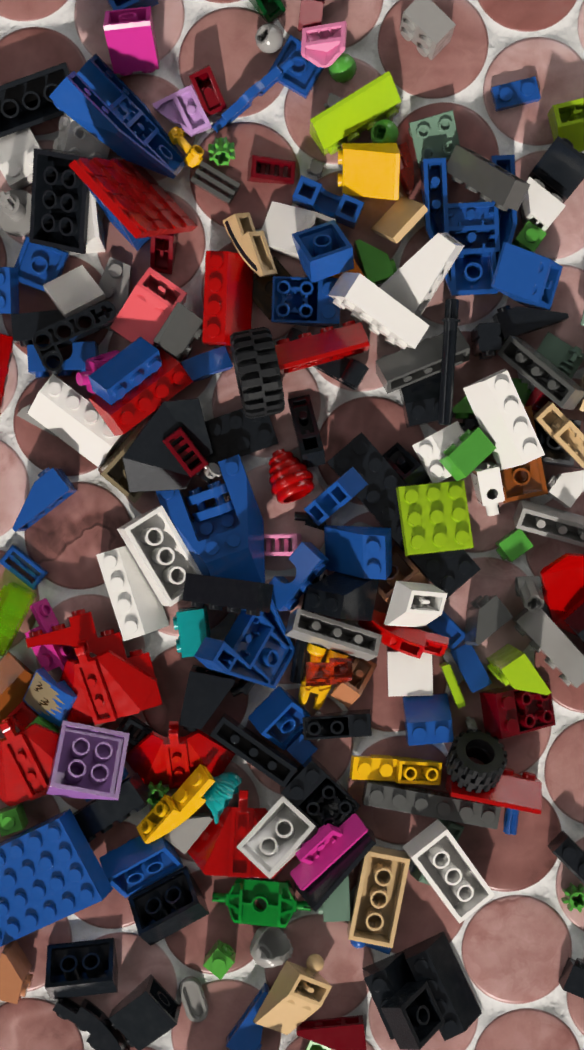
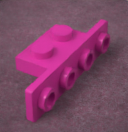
(49, 655)
(325, 849)

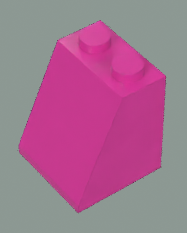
(131, 40)

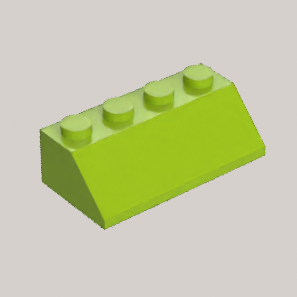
(355, 114)
(516, 670)

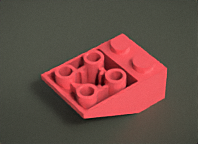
(148, 307)

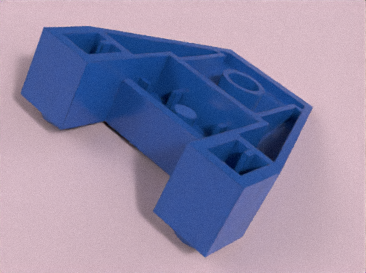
(251, 650)

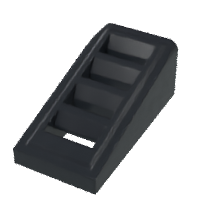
(127, 721)

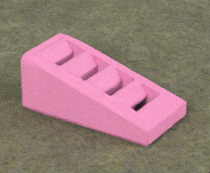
(296, 540)

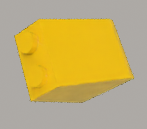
(369, 170)

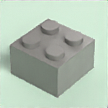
(426, 27)

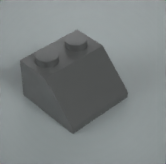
(179, 332)
(484, 619)

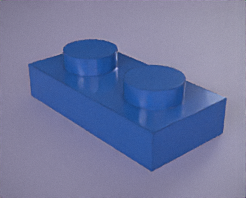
(515, 93)

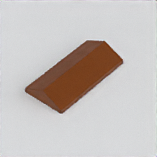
(524, 480)
(14, 683)

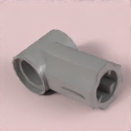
(530, 592)

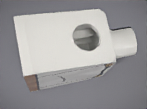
(487, 477)

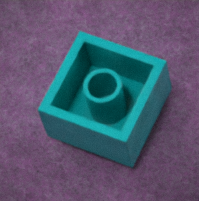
(192, 627)

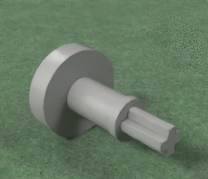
(15, 212)

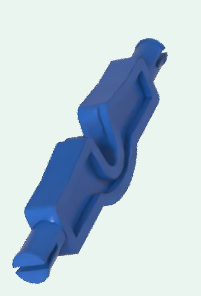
(255, 90)

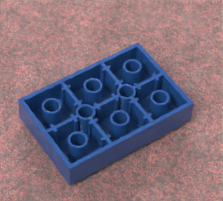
(47, 876)

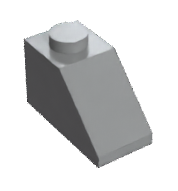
(189, 831)

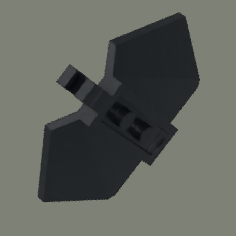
(149, 461)

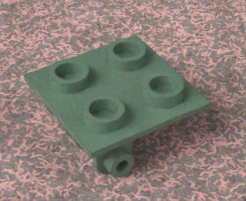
(434, 136)
(561, 354)

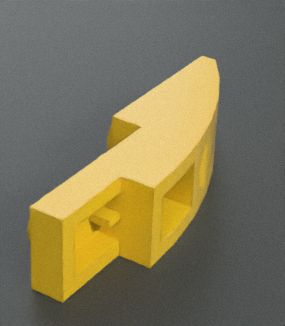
(395, 768)
(174, 810)

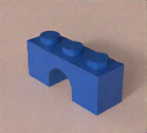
(314, 197)
(76, 362)
(335, 496)
(309, 564)

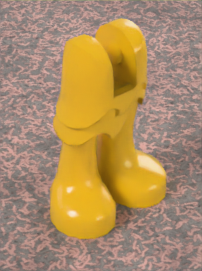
(316, 655)

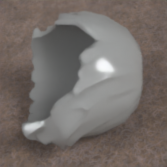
(270, 947)

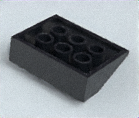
(58, 202)

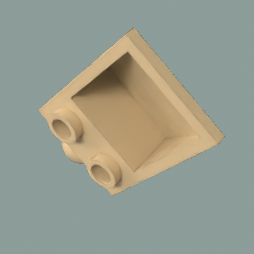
(294, 996)

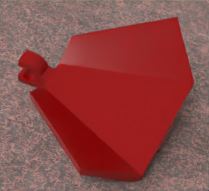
(563, 587)
(105, 686)
(176, 757)
(25, 761)
(217, 845)

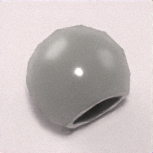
(269, 38)

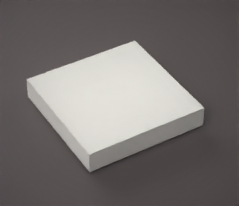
(74, 291)
(409, 674)

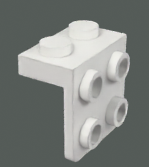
(78, 140)

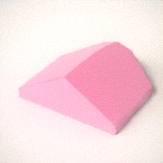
(324, 43)

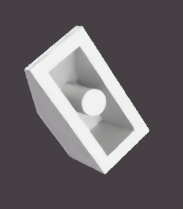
(566, 487)

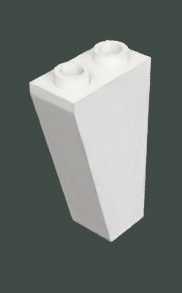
(423, 273)

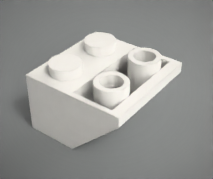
(540, 205)
(414, 604)

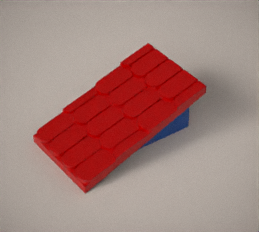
(132, 199)

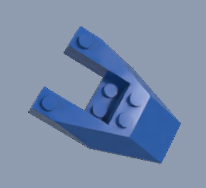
(117, 117)
(473, 224)
(227, 543)

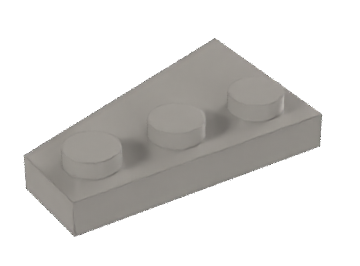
(116, 286)

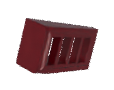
(261, 177)
(175, 435)

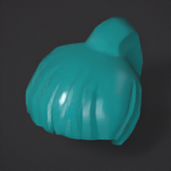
(221, 792)

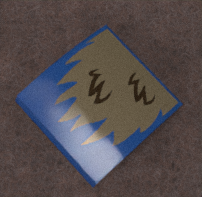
(49, 698)

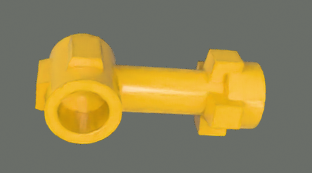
(194, 152)

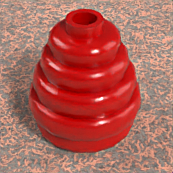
(289, 477)

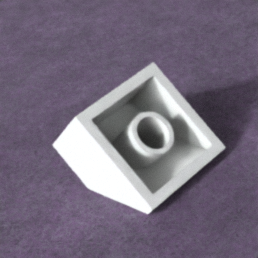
(431, 451)

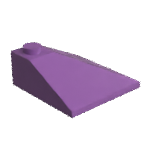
(88, 762)

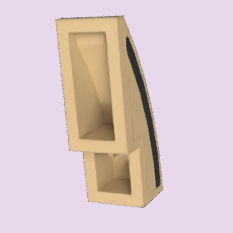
(250, 244)

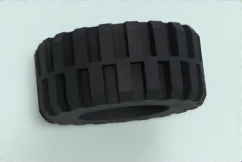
(257, 372)

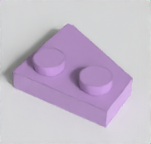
(184, 111)

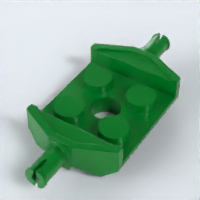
(278, 896)

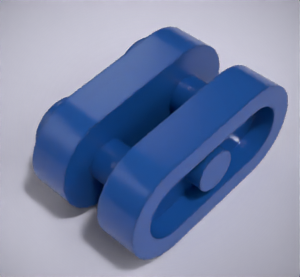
(215, 490)

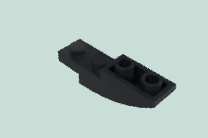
(93, 1020)

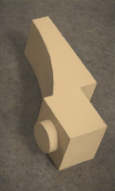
(562, 431)

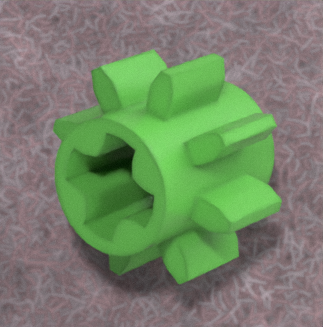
(221, 151)
(162, 791)
(574, 891)

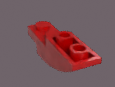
(406, 639)

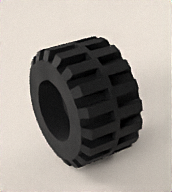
(474, 775)

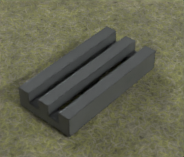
(199, 173)

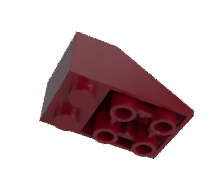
(515, 711)

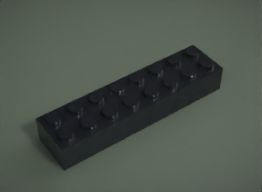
(443, 569)

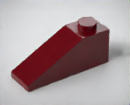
(335, 1033)

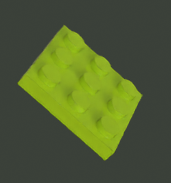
(434, 517)

